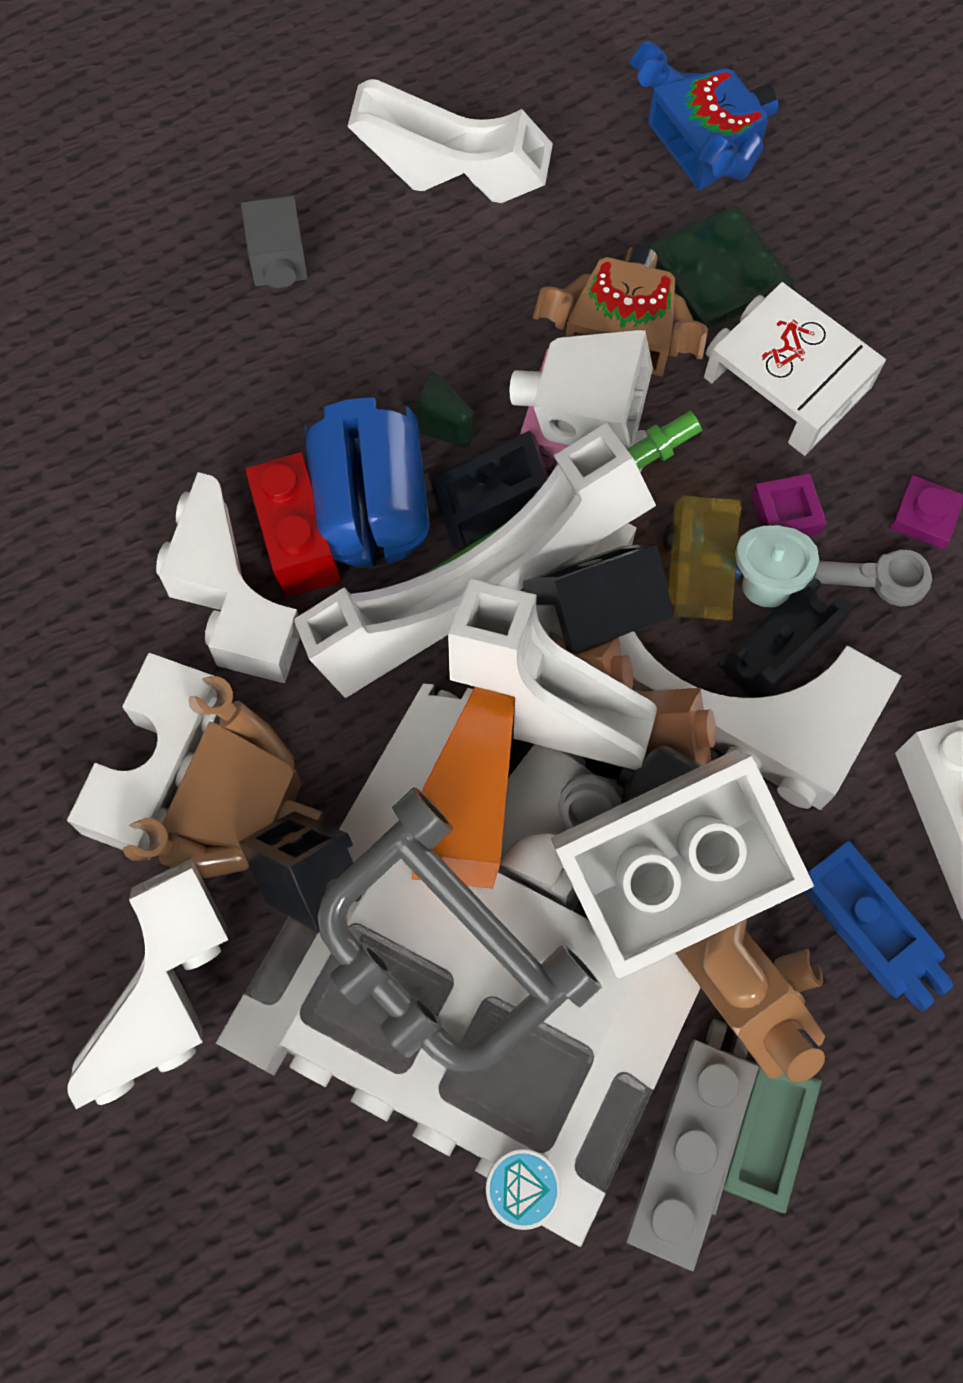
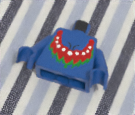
(705, 119)

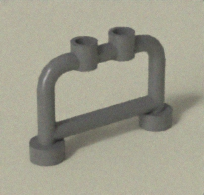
(411, 1020)

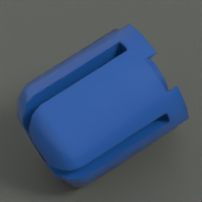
(367, 482)

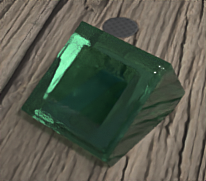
(444, 413)

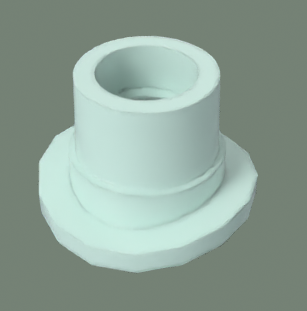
(775, 563)

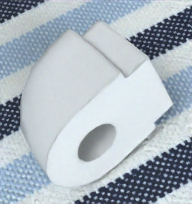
(538, 867)

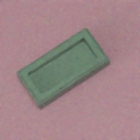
(772, 1140)

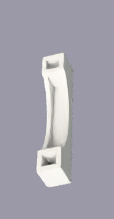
(582, 502)

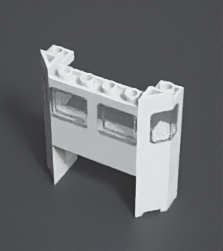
(561, 1092)

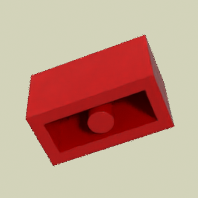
(288, 523)

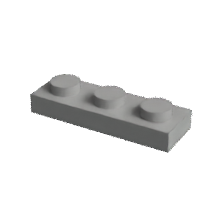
(691, 1155)

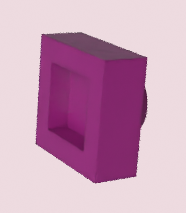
(790, 504)
(928, 512)

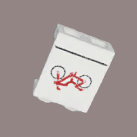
(796, 362)

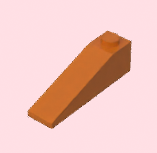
(472, 787)

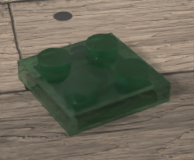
(720, 266)

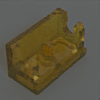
(704, 558)

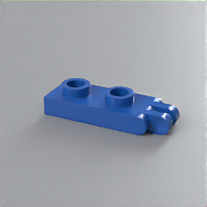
(878, 927)

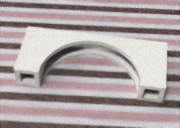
(796, 737)

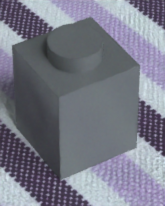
(274, 241)

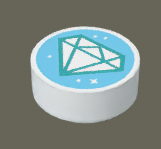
(523, 1189)

